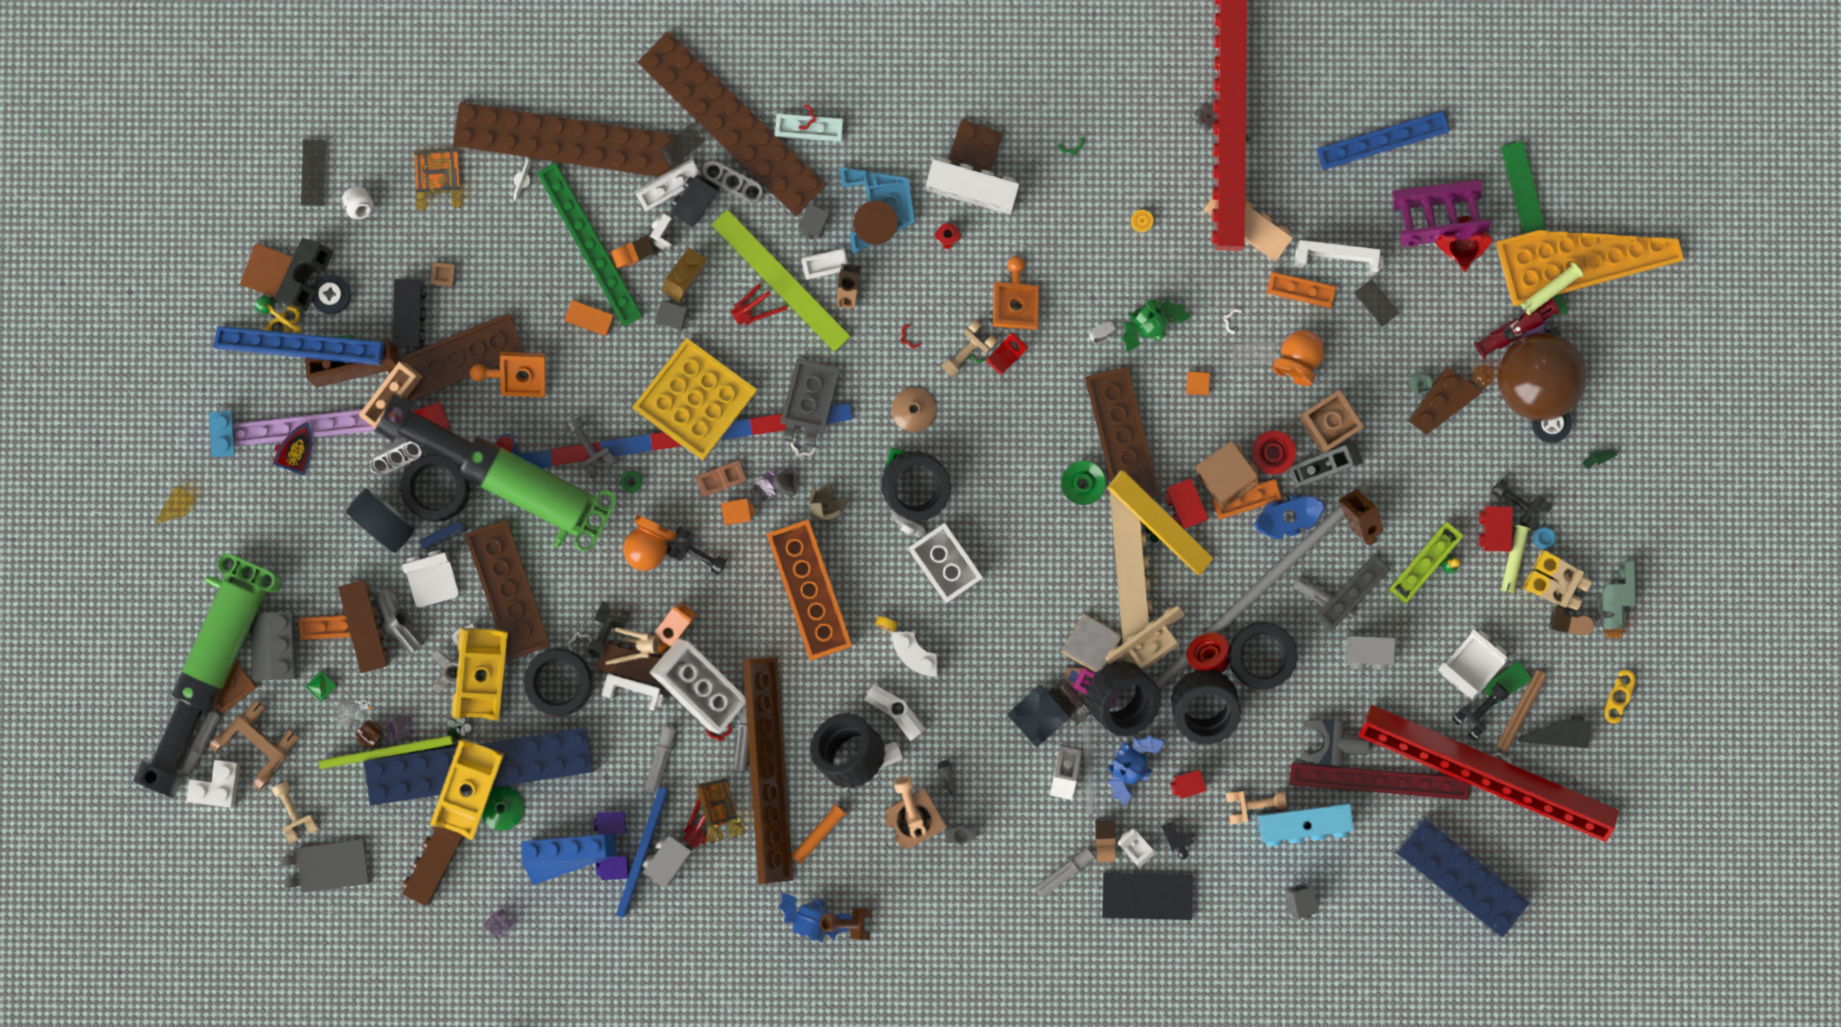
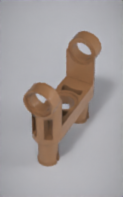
(276, 752)

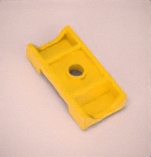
(479, 650)
(472, 766)

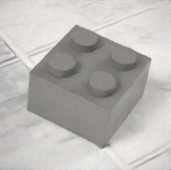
(1369, 651)
(667, 861)

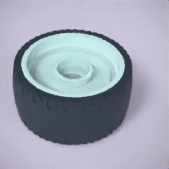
(380, 520)

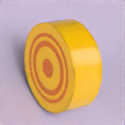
(1142, 221)

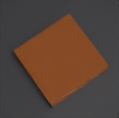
(265, 270)
(236, 688)

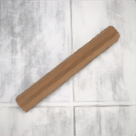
(1521, 710)

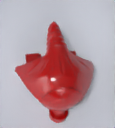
(1464, 250)

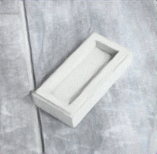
(824, 263)

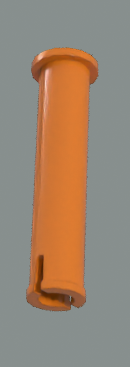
(818, 833)

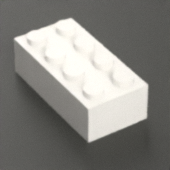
(972, 186)
(698, 686)

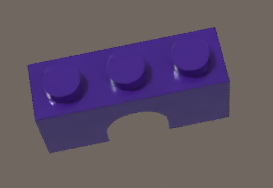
(617, 866)

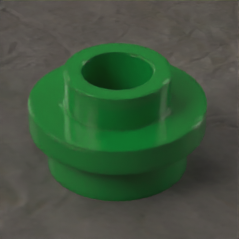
(628, 474)

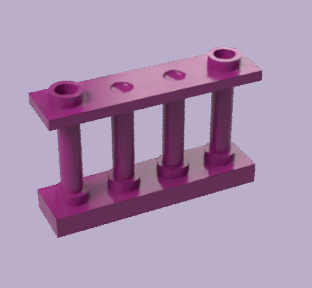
(1437, 195)

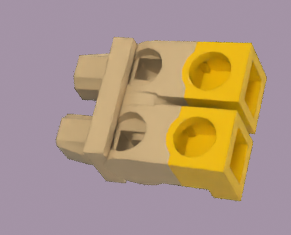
(1564, 582)

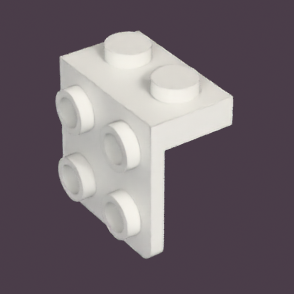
(431, 578)

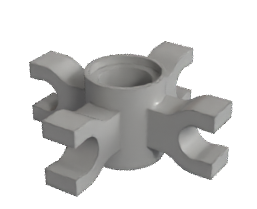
(441, 658)

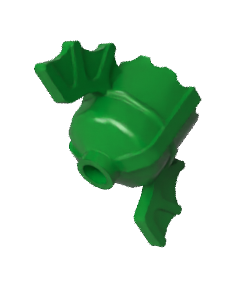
(1151, 322)

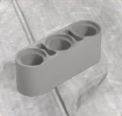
(727, 173)
(395, 456)

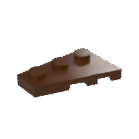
(1443, 400)

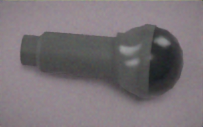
(945, 769)

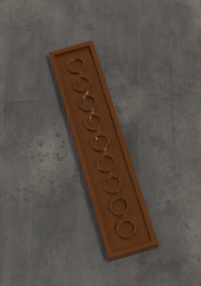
(731, 123)
(560, 140)
(767, 770)

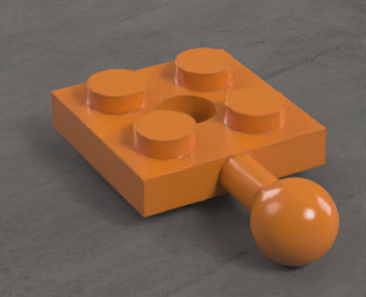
(1024, 294)
(510, 382)

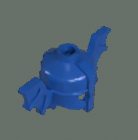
(1132, 765)
(807, 919)

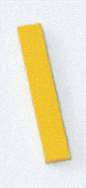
(1160, 523)

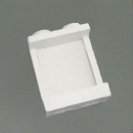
(1474, 664)
(613, 681)

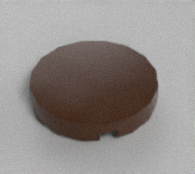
(875, 222)

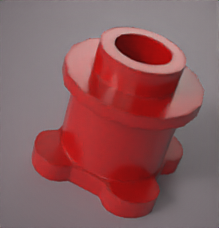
(947, 242)

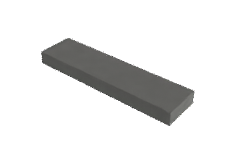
(1352, 593)

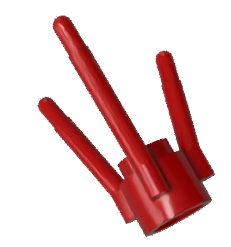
(743, 311)
(694, 834)

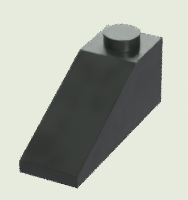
(1325, 464)
(1563, 733)

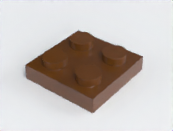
(975, 146)

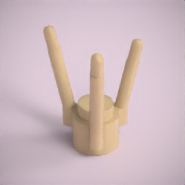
(645, 644)

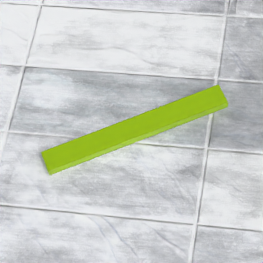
(780, 280)

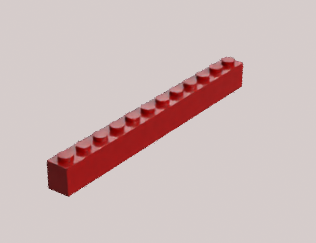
(1229, 125)
(1488, 773)

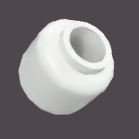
(357, 202)

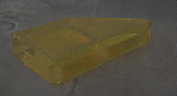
(176, 505)

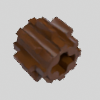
(369, 734)

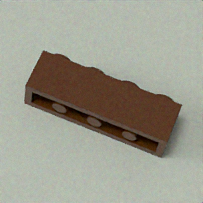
(330, 372)
(362, 626)
(634, 669)
(431, 865)

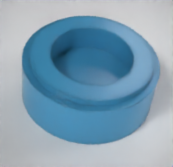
(1544, 538)

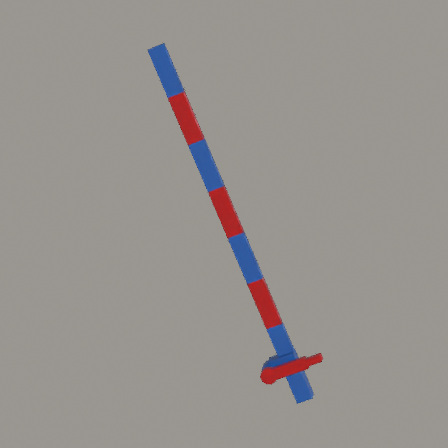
(654, 441)

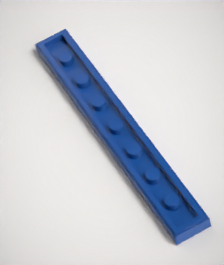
(299, 345)

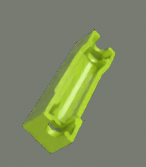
(1425, 562)

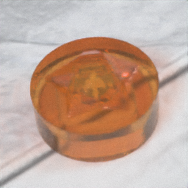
(1482, 376)

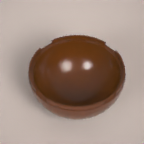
(1542, 376)

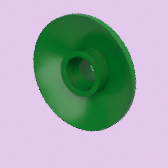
(1089, 472)
(513, 808)

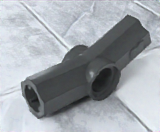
(397, 621)

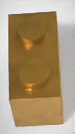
(683, 274)

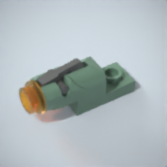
(1614, 600)

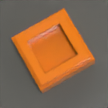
(1197, 383)

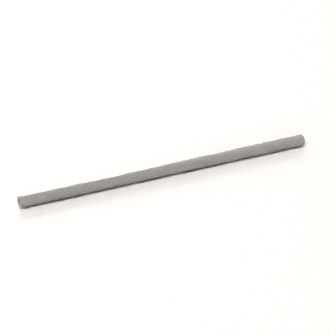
(1260, 587)

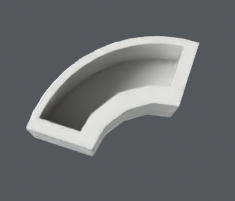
(913, 654)

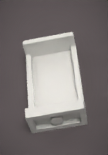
(1337, 251)

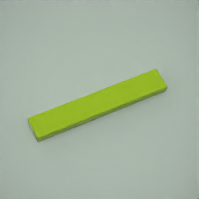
(386, 752)

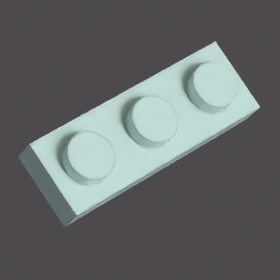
(823, 129)

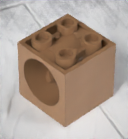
(1331, 421)
(1227, 475)
(934, 825)

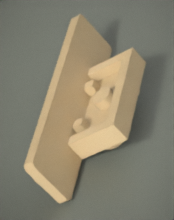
(1151, 642)

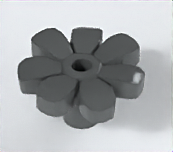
(1205, 116)

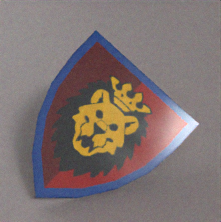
(295, 450)

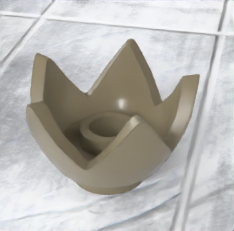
(823, 504)

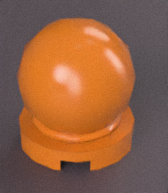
(1300, 355)
(646, 545)

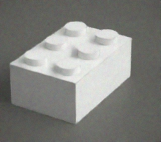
(945, 563)

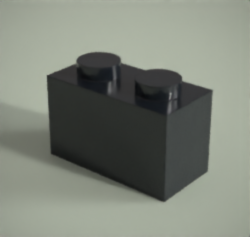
(694, 200)

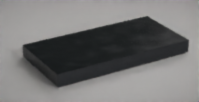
(1147, 896)

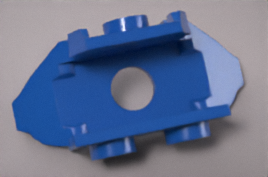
(1307, 511)

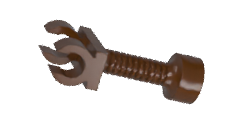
(830, 923)

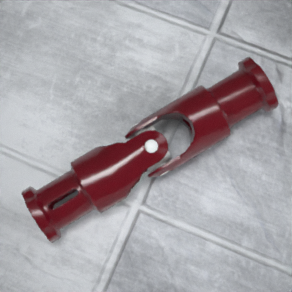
(1519, 326)

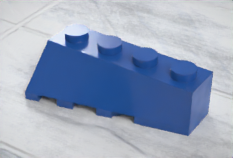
(557, 856)

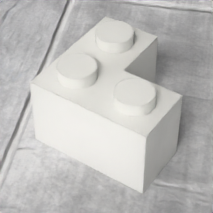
(221, 790)

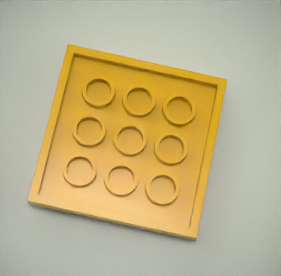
(694, 399)

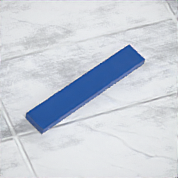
(1383, 140)
(642, 852)

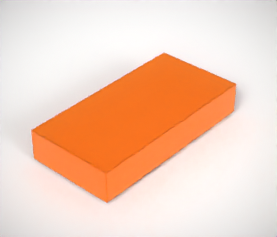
(589, 318)

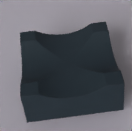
(1038, 715)

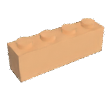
(1261, 232)

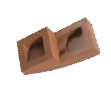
(720, 479)

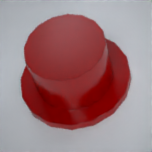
(1273, 452)
(1209, 652)

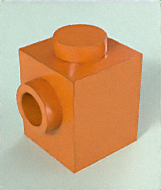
(737, 512)

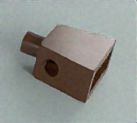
(1364, 524)

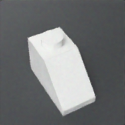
(1065, 772)

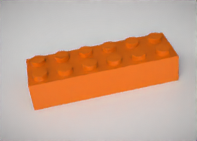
(809, 590)

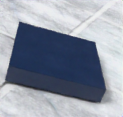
(443, 535)

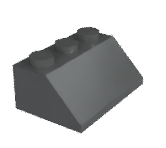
(273, 646)

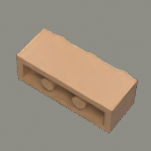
(400, 380)

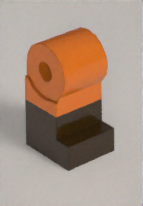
(633, 252)

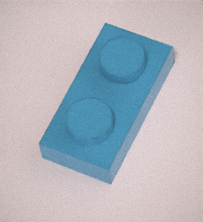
(222, 434)

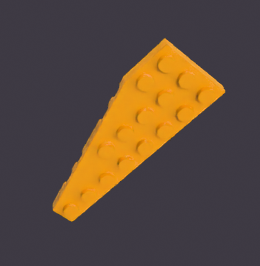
(1542, 255)

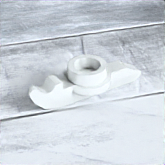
(521, 179)
(909, 526)

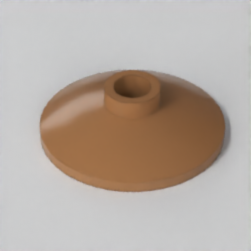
(913, 421)

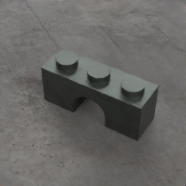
(307, 259)

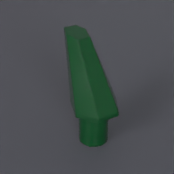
(1598, 457)

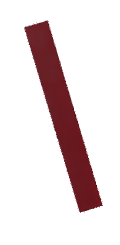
(1378, 781)

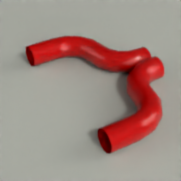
(812, 116)
(903, 337)
(722, 737)

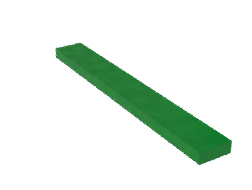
(1526, 197)
(589, 244)

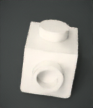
(660, 227)
(1136, 847)

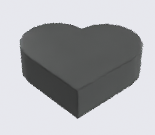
(786, 482)

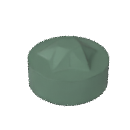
(1421, 383)

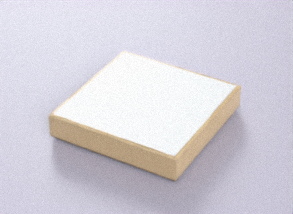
(1090, 643)

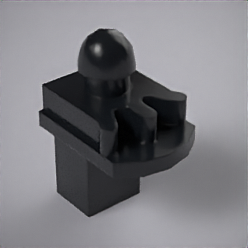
(1177, 843)

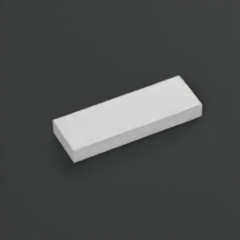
(666, 185)

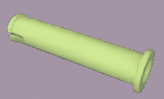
(1552, 288)
(1515, 558)

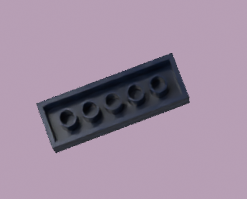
(1462, 877)

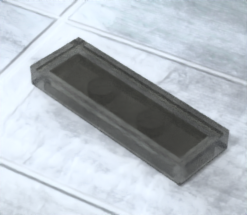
(313, 173)

